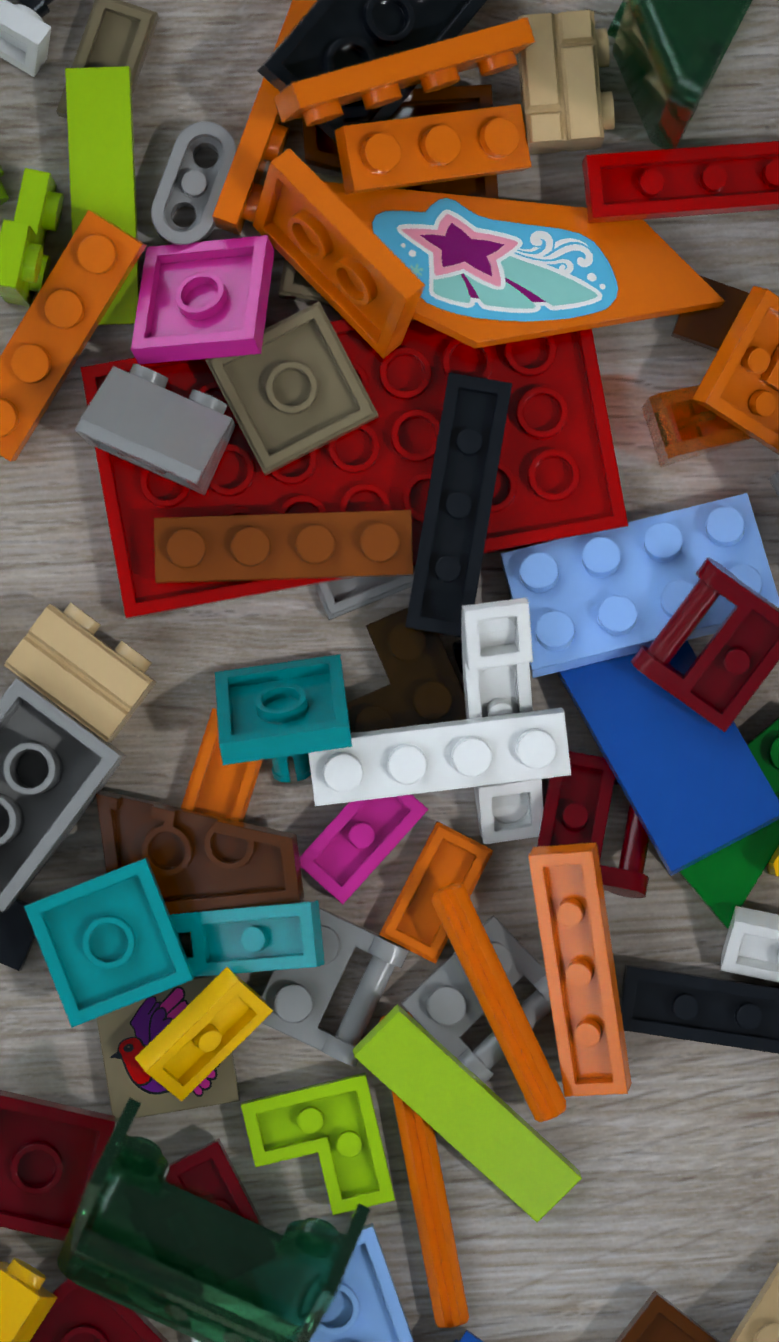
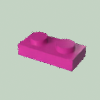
(359, 842)

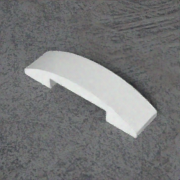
(499, 683)

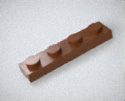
(283, 546)

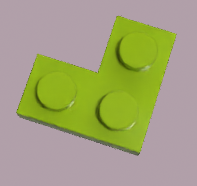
(22, 240)
(328, 1120)

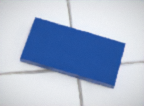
(677, 769)

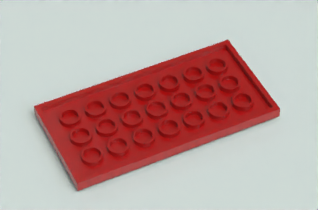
(550, 483)

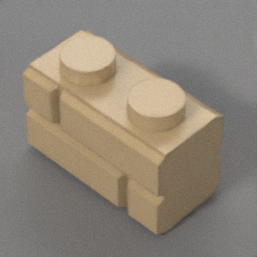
(562, 83)
(81, 671)

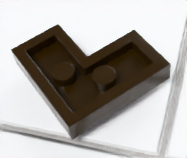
(420, 679)

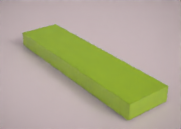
(104, 162)
(467, 1113)

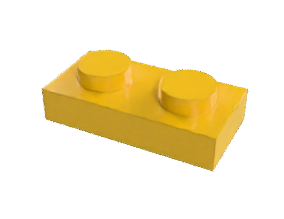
(203, 1034)

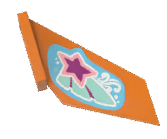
(469, 262)

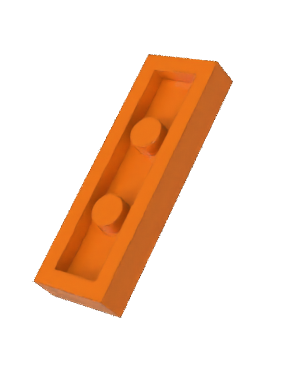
(432, 148)

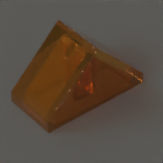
(686, 428)

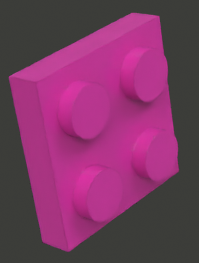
(203, 300)

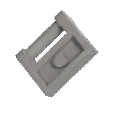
(303, 994)
(449, 1006)

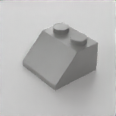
(158, 428)

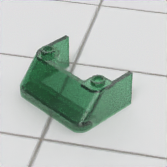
(671, 56)
(196, 1260)

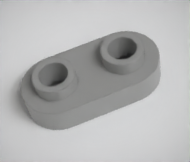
(190, 185)

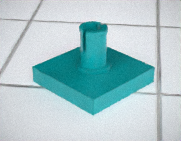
(282, 713)
(109, 942)

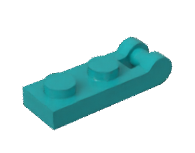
(253, 938)

